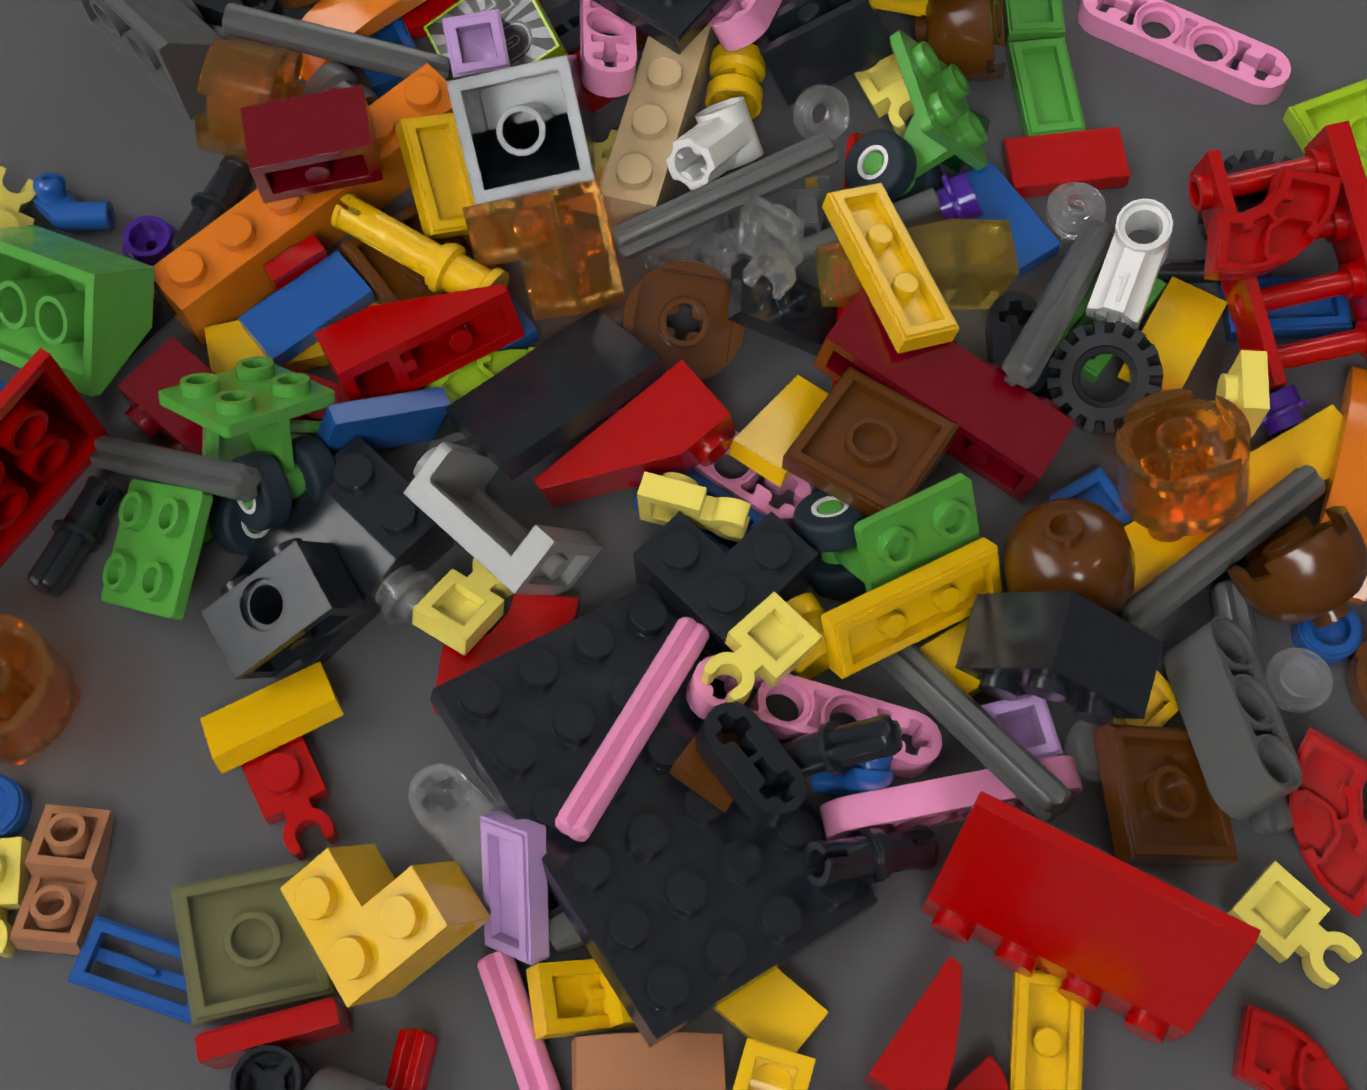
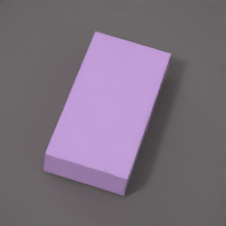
(515, 886)

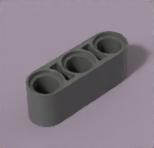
(1232, 719)

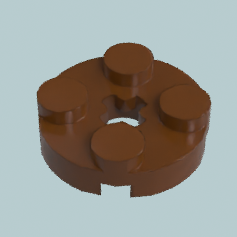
(706, 295)

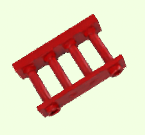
(1213, 192)

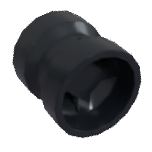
(266, 1070)

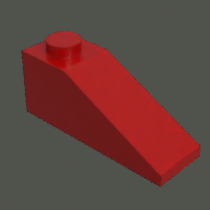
(417, 340)
(659, 431)

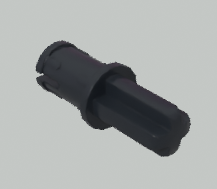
(219, 196)
(74, 537)
(840, 746)

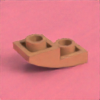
(66, 879)
(628, 1062)

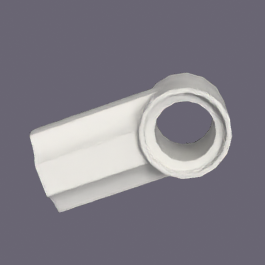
(717, 144)
(1129, 266)

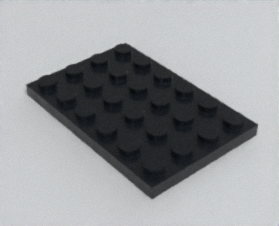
(667, 885)

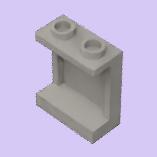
(453, 494)

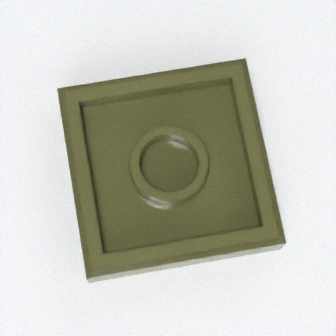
(244, 947)

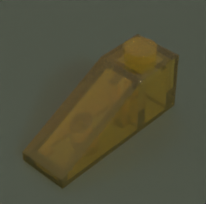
(966, 258)

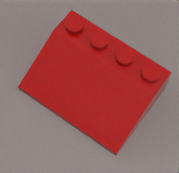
(43, 446)
(1085, 920)

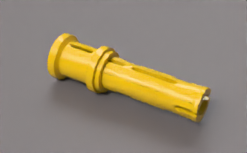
(443, 266)

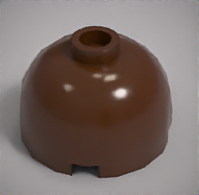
(965, 35)
(1071, 548)
(1305, 571)

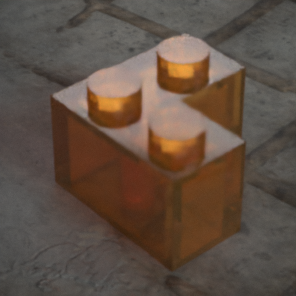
(561, 245)

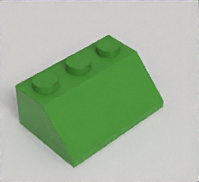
(73, 303)

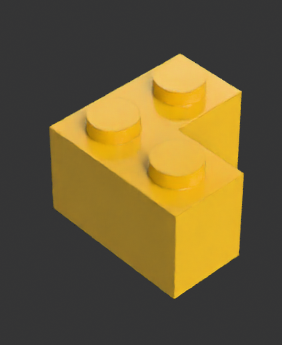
(380, 929)

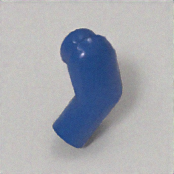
(65, 210)
(860, 778)

